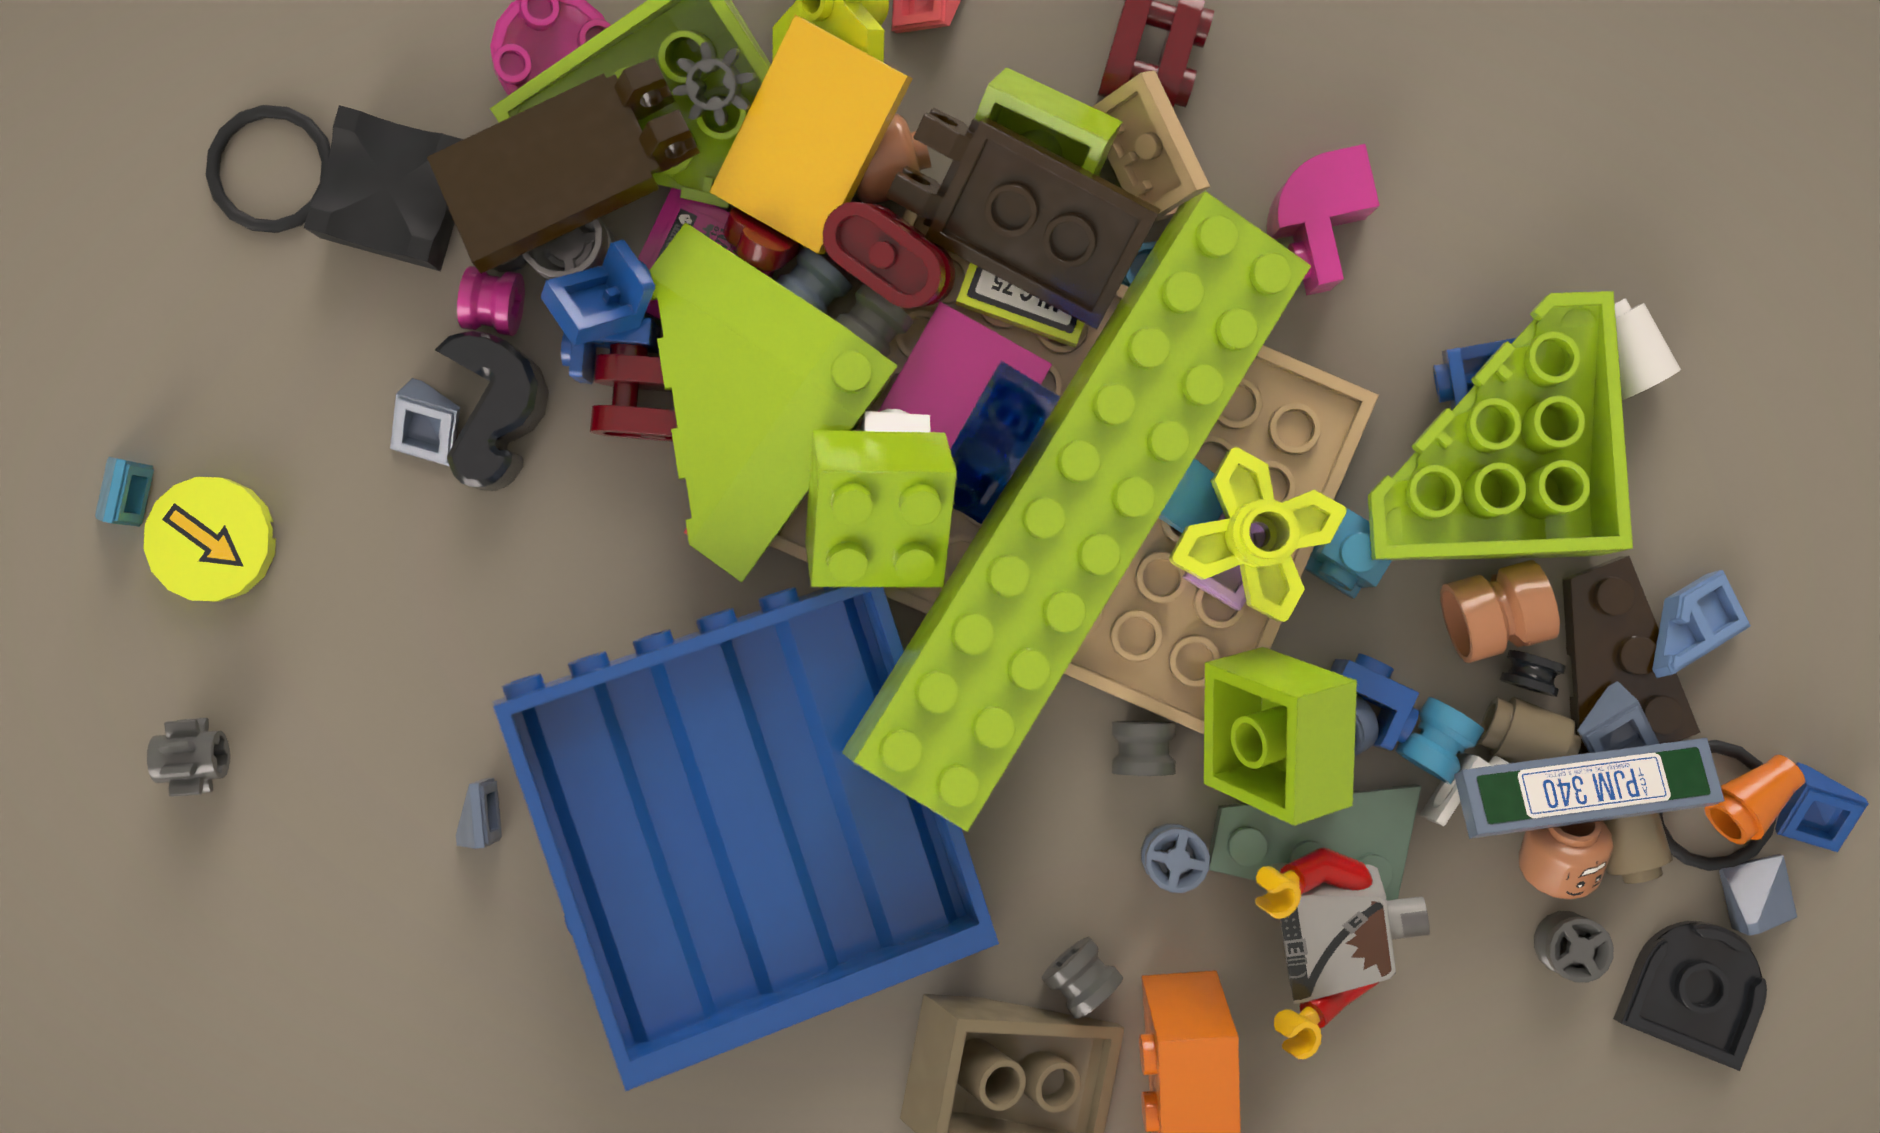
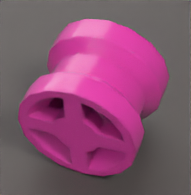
(491, 301)

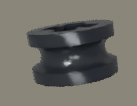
(1533, 673)

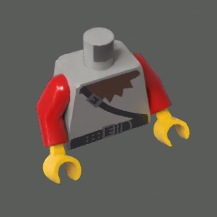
(1333, 937)

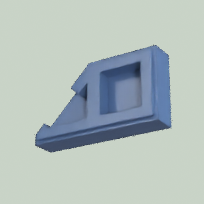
(1697, 622)

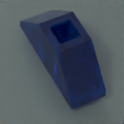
(997, 438)

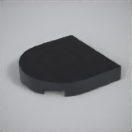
(1696, 991)

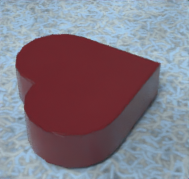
(758, 242)

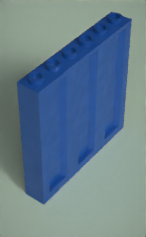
(720, 838)

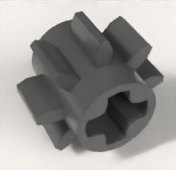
(696, 87)
(188, 757)

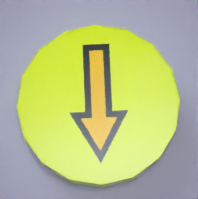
(209, 539)

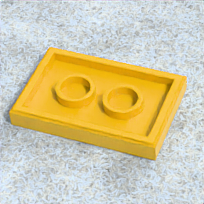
(809, 133)

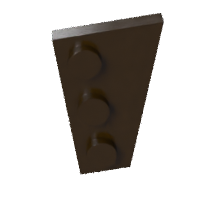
(1615, 640)

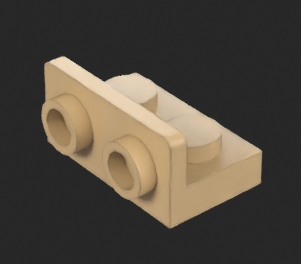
(1151, 146)

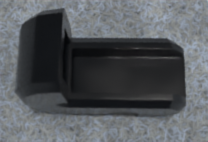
(506, 411)

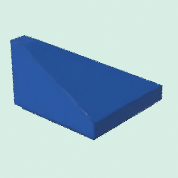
(1820, 811)

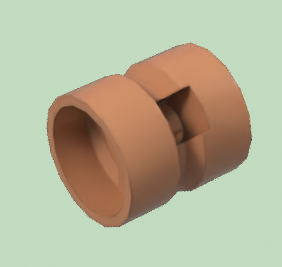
(1510, 607)

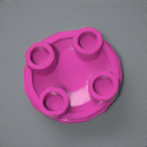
(538, 35)

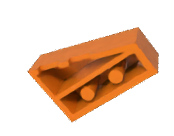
(1189, 1055)

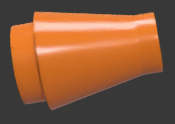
(1755, 800)

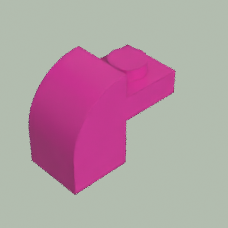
(1317, 196)

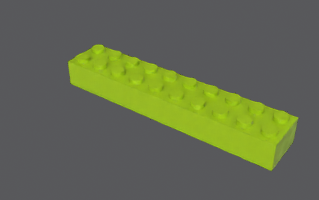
(1076, 510)

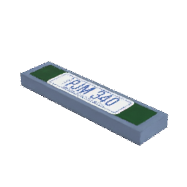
(1588, 787)

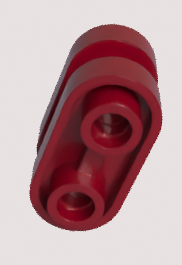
(1186, 27)
(888, 255)
(627, 371)

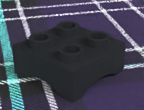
(383, 191)

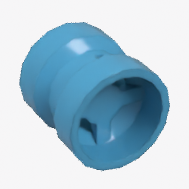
(1441, 738)

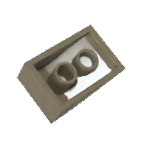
(1008, 1069)

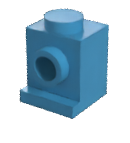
(1347, 558)

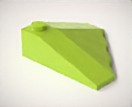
(666, 33)
(748, 389)
(1525, 456)

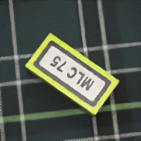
(1007, 303)

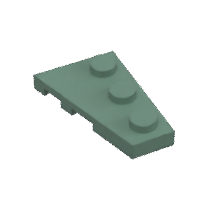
(1370, 831)

